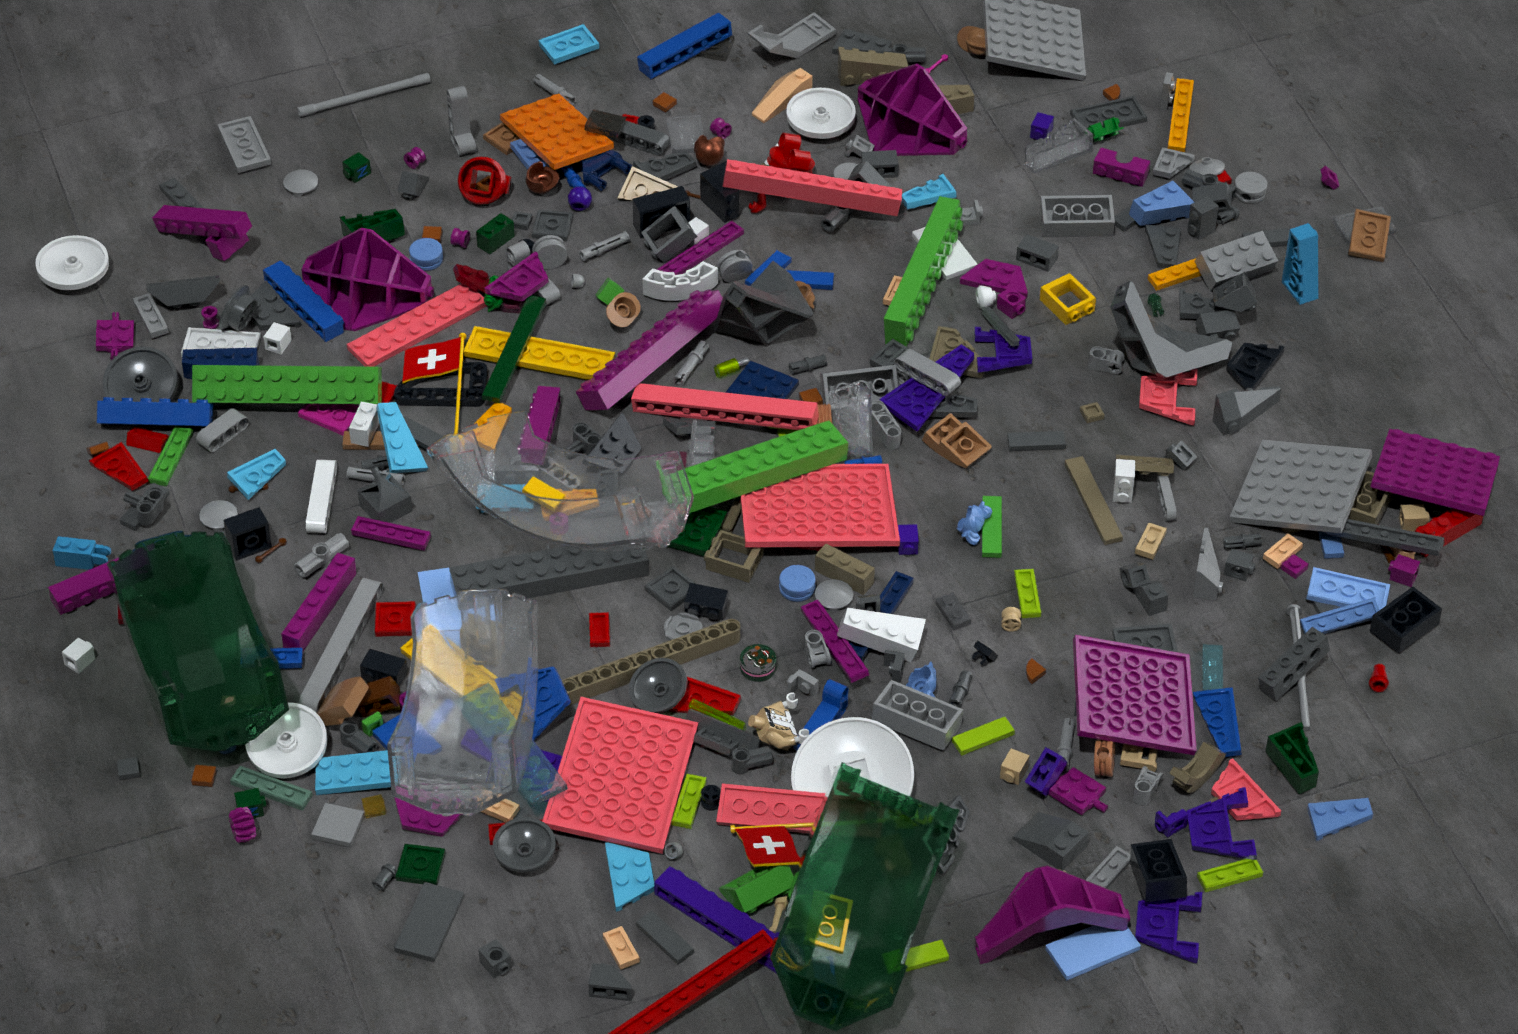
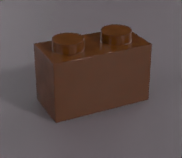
(380, 696)

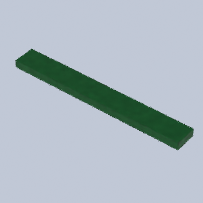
(514, 349)

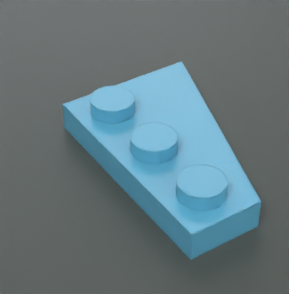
(929, 193)
(256, 473)

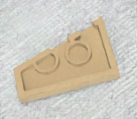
(641, 183)

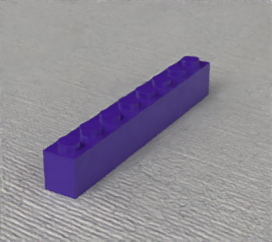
(709, 910)

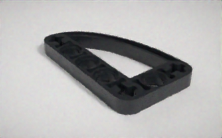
(449, 393)

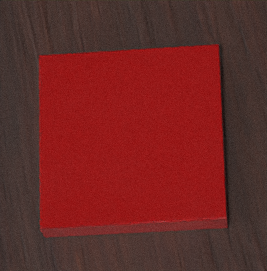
(393, 618)

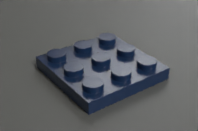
(763, 382)

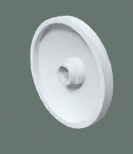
(821, 113)
(72, 262)
(290, 744)

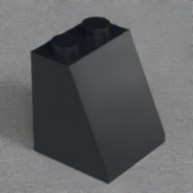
(719, 199)

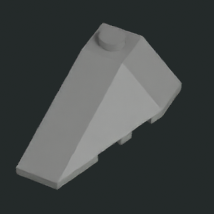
(1208, 572)

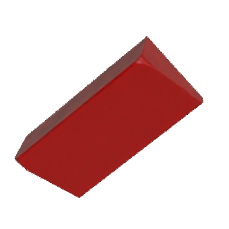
(146, 439)

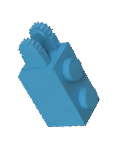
(79, 553)

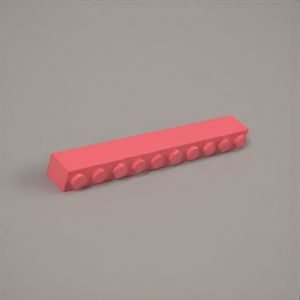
(812, 187)
(724, 407)

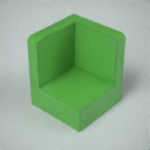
(609, 291)

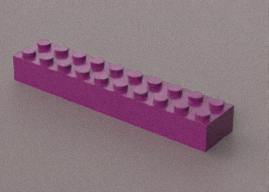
(650, 350)

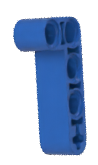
(831, 708)

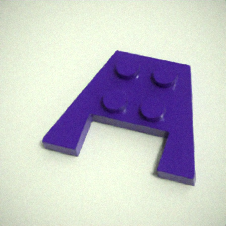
(1004, 354)
(1211, 827)
(1159, 925)

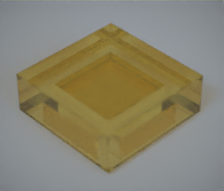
(373, 806)

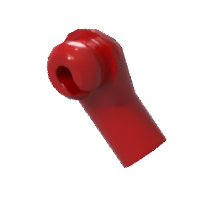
(759, 205)

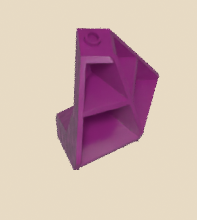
(910, 114)
(366, 279)
(1048, 901)

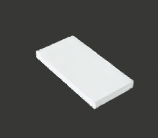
(957, 263)
(213, 338)

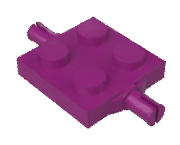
(114, 335)
(1078, 792)

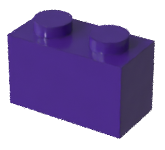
(1046, 771)

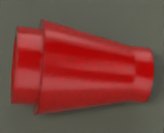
(1378, 679)

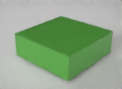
(372, 723)

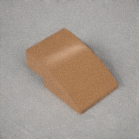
(956, 441)
(342, 701)

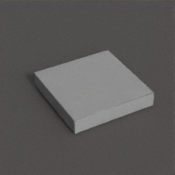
(338, 825)

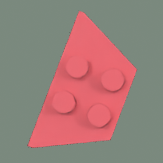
(1258, 802)

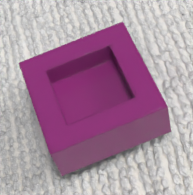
(1329, 177)
(1294, 566)

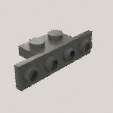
(720, 735)

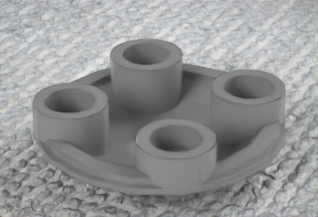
(300, 182)
(215, 512)
(834, 594)

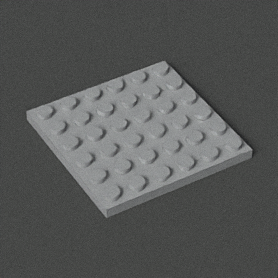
(1035, 37)
(1301, 486)

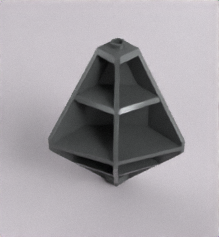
(763, 309)
(1155, 346)

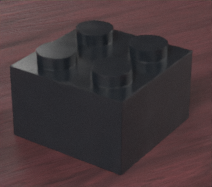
(248, 533)

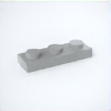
(150, 315)

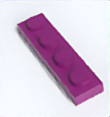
(391, 533)

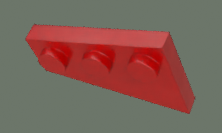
(120, 466)
(708, 694)

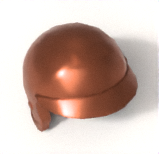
(709, 151)
(540, 178)

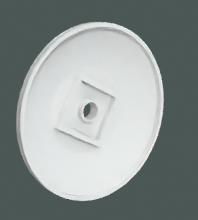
(860, 745)

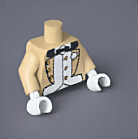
(776, 725)

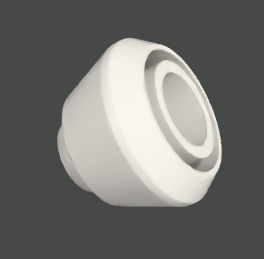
(985, 296)

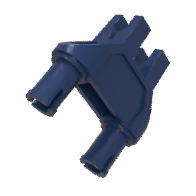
(600, 164)

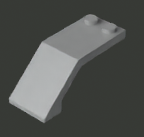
(796, 39)

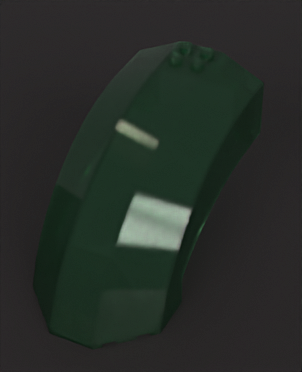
(197, 641)
(864, 863)

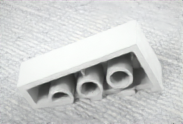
(882, 631)

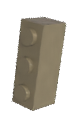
(844, 567)

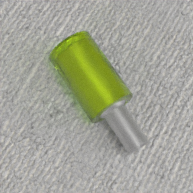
(729, 366)

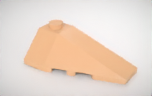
(781, 93)

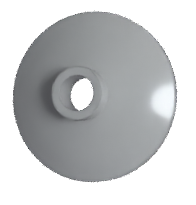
(1208, 166)

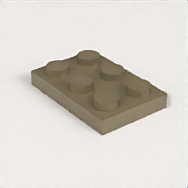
(1150, 464)

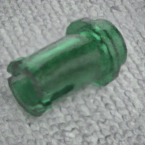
(1154, 301)

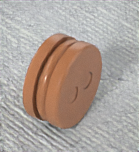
(1104, 758)

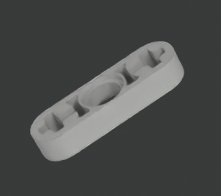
(1166, 498)

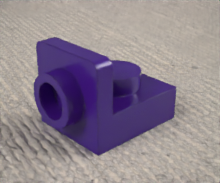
(1172, 824)

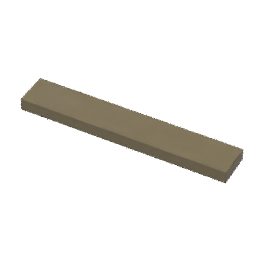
(1093, 500)

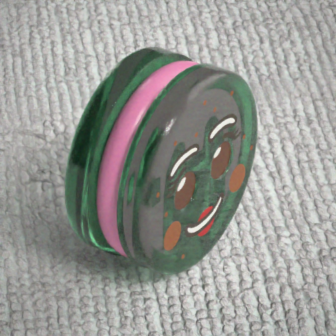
(758, 662)

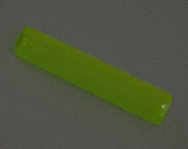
(712, 712)

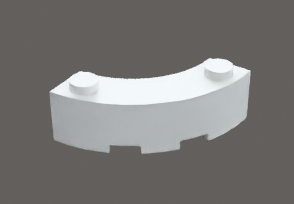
(678, 287)

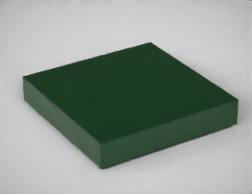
(420, 864)

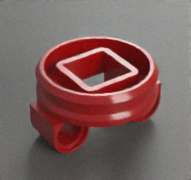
(789, 156)
(498, 182)

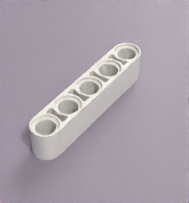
(321, 496)

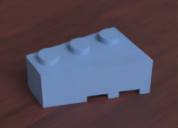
(1161, 204)

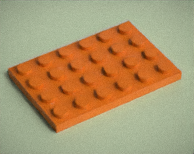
(555, 131)

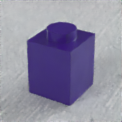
(1041, 126)
(908, 539)

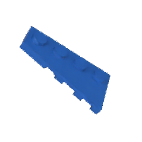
(1220, 716)

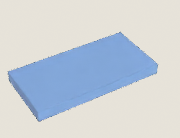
(1345, 589)
(1090, 949)

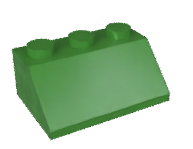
(757, 887)

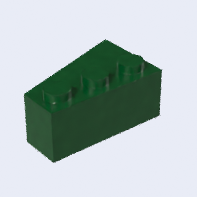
(385, 223)
(1293, 757)

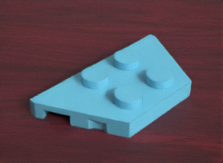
(629, 874)

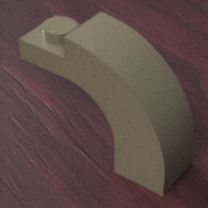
(1199, 769)

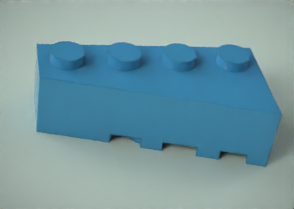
(1301, 264)

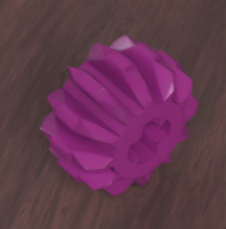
(242, 824)

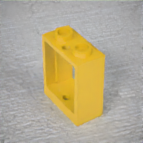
(1061, 286)

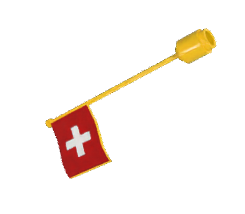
(436, 360)
(769, 844)

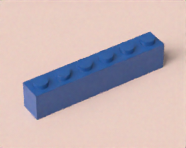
(684, 45)
(304, 301)
(154, 413)

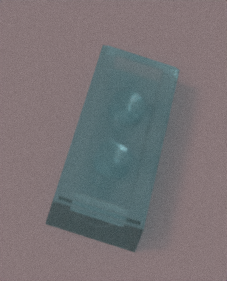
(1212, 667)

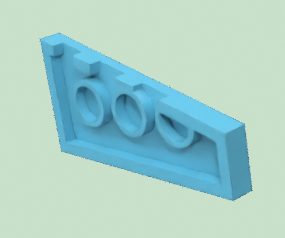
(398, 441)

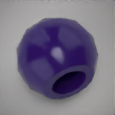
(579, 197)

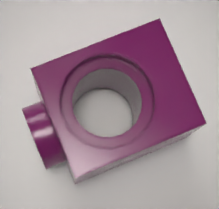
(1011, 302)

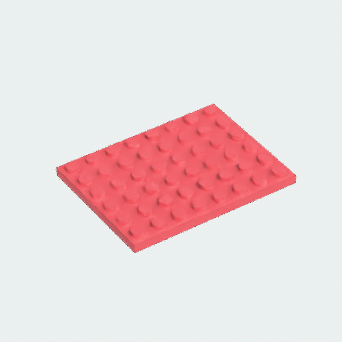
(826, 506)
(621, 775)

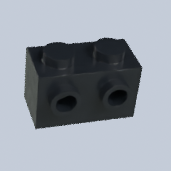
(706, 601)
(381, 665)

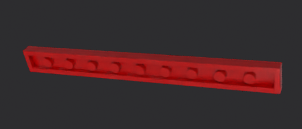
(698, 986)

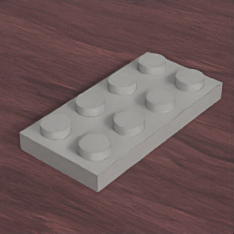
(244, 144)

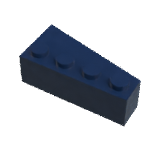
(218, 356)

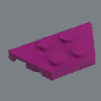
(996, 276)
(520, 280)
(423, 821)

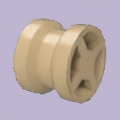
(1011, 619)

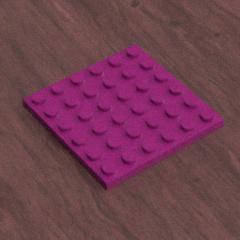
(1436, 471)
(1134, 695)

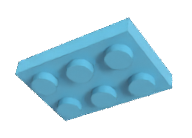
(568, 44)

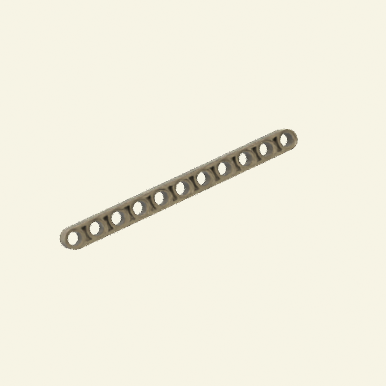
(680, 650)

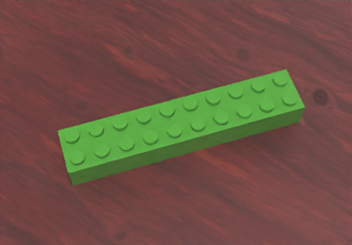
(923, 271)
(287, 384)
(765, 464)

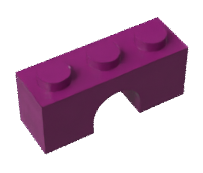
(1132, 172)

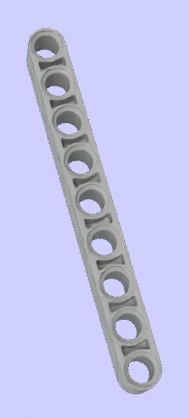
(341, 643)

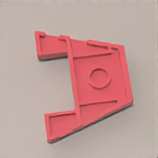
(1160, 394)

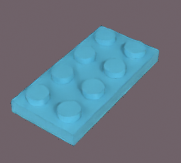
(352, 772)

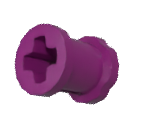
(210, 320)

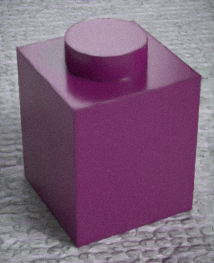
(1404, 570)

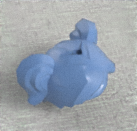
(973, 522)
(923, 679)

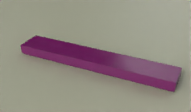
(703, 249)
(837, 646)

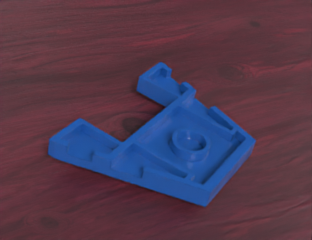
(550, 699)

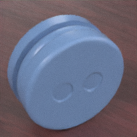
(426, 253)
(797, 583)

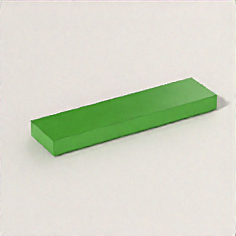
(170, 456)
(992, 528)

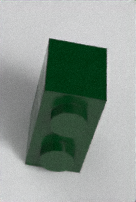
(495, 233)

